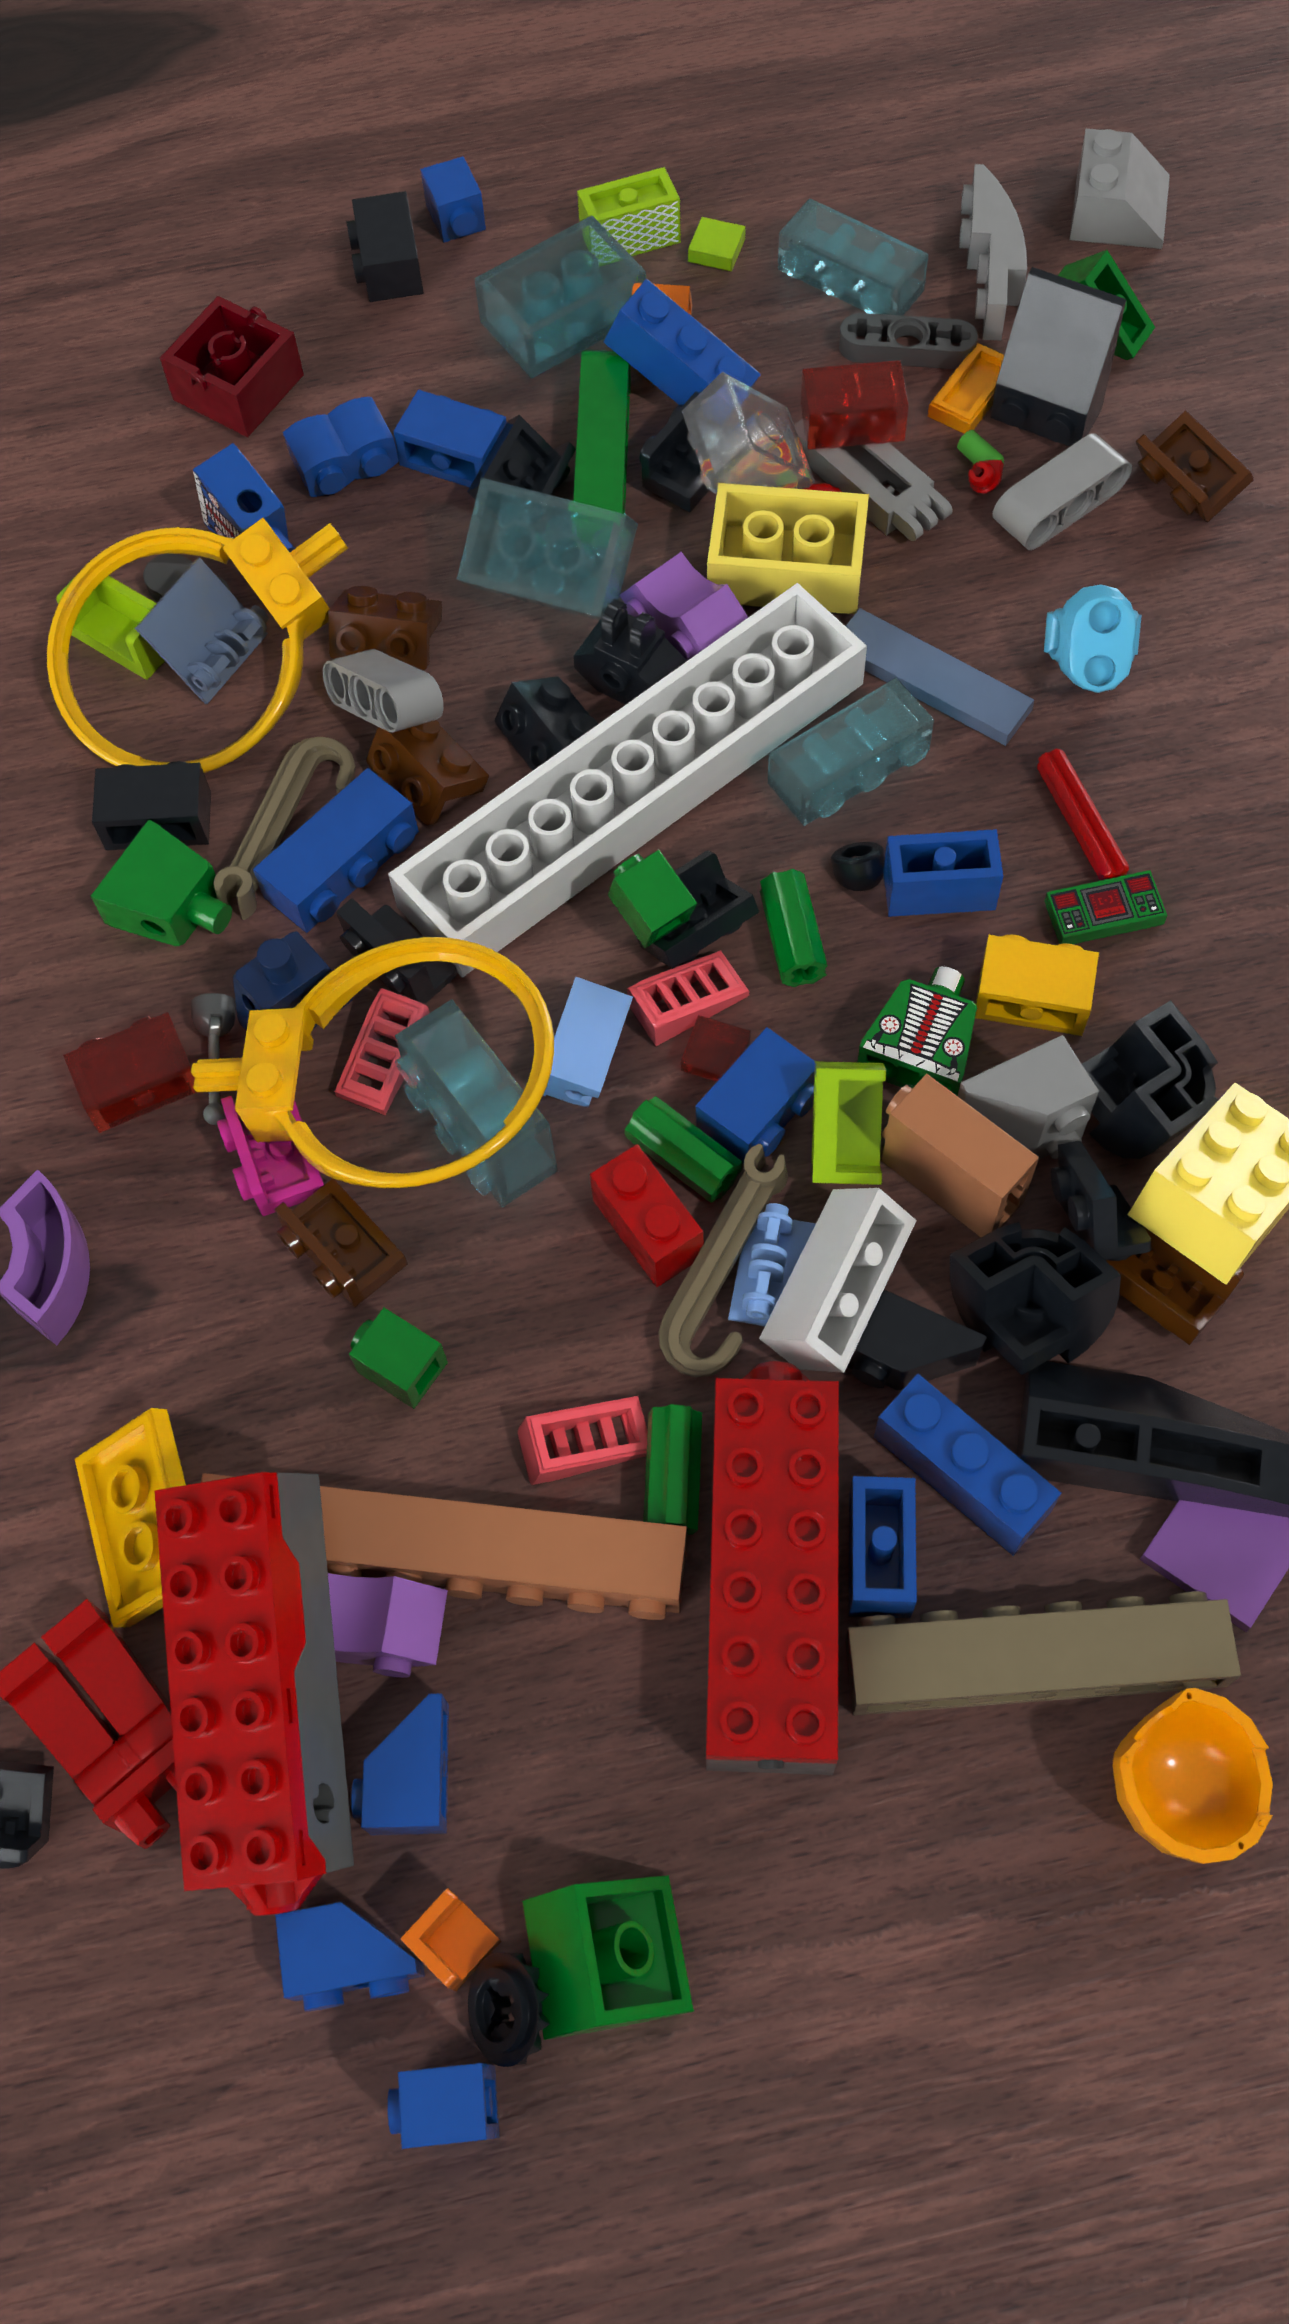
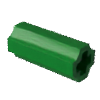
(793, 928)
(683, 1149)
(673, 1466)

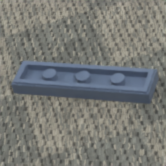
(941, 679)

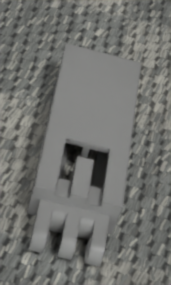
(866, 470)

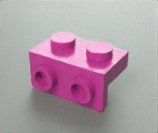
(269, 1170)

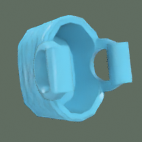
(1094, 637)

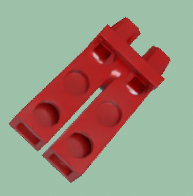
(114, 1773)

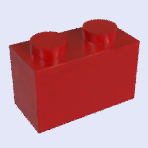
(646, 1215)

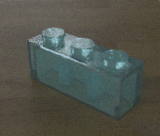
(851, 260)
(850, 752)

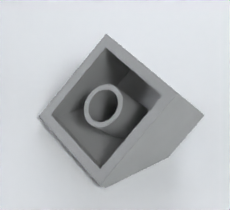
(1119, 192)
(1036, 1097)

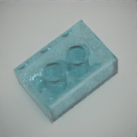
(557, 295)
(546, 549)
(470, 1096)

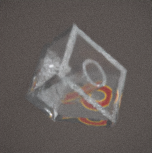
(745, 438)

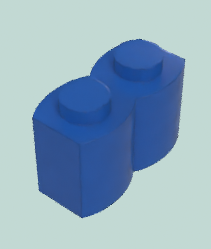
(341, 446)

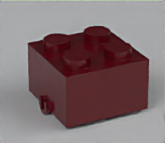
(232, 365)

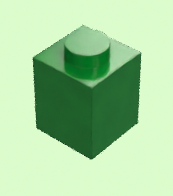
(650, 897)
(397, 1357)

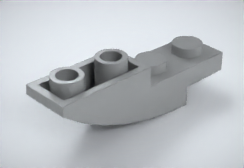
(994, 249)

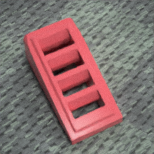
(680, 1018)
(377, 1023)
(555, 1423)

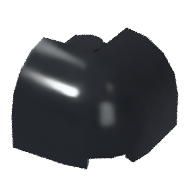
(1151, 1084)
(1034, 1293)

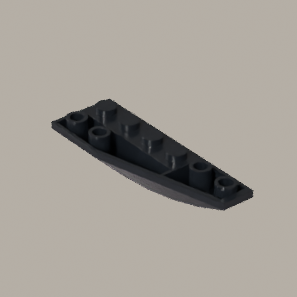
(1149, 1440)

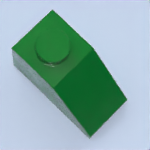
(1103, 274)

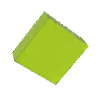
(716, 244)

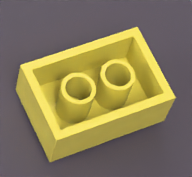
(788, 536)
(1221, 1184)

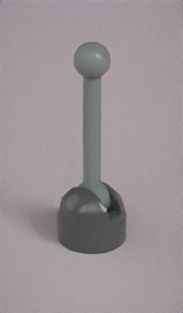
(213, 1018)

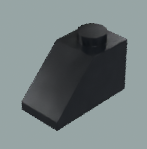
(911, 1341)

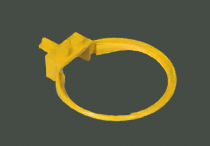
(270, 570)
(275, 1038)

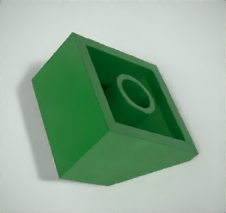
(607, 1955)

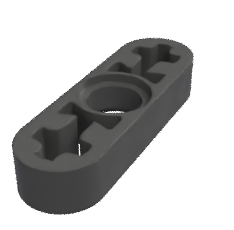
(875, 326)

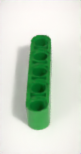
(602, 430)

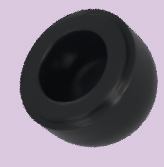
(859, 872)

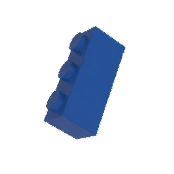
(672, 346)
(337, 850)
(966, 1464)

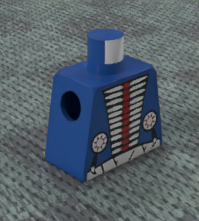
(237, 496)

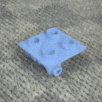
(767, 1264)

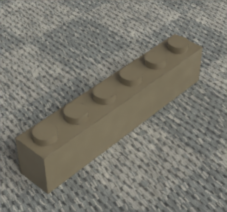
(1040, 1654)

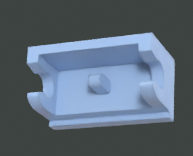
(586, 1041)

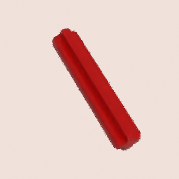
(1082, 815)

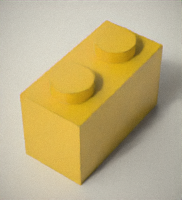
(1036, 984)

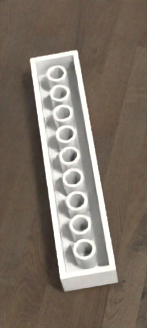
(631, 775)

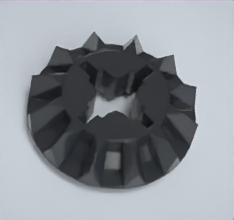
(502, 2040)

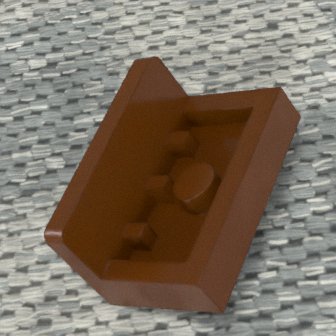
(1194, 466)
(383, 622)
(425, 767)
(342, 1242)
(1173, 1288)

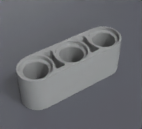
(1062, 491)
(383, 690)

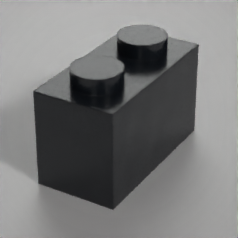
(386, 247)
(167, 794)

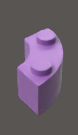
(685, 605)
(47, 1260)
(386, 1622)

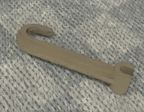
(275, 814)
(713, 1267)

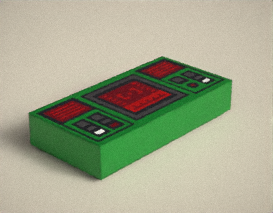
(1105, 908)

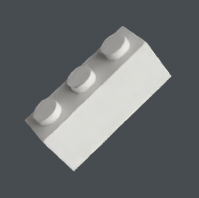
(838, 1279)

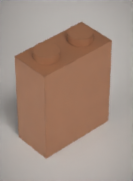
(956, 1156)

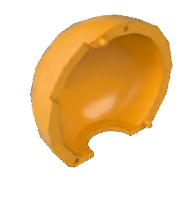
(1195, 1778)

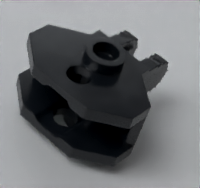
(625, 654)

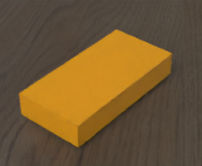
(968, 391)

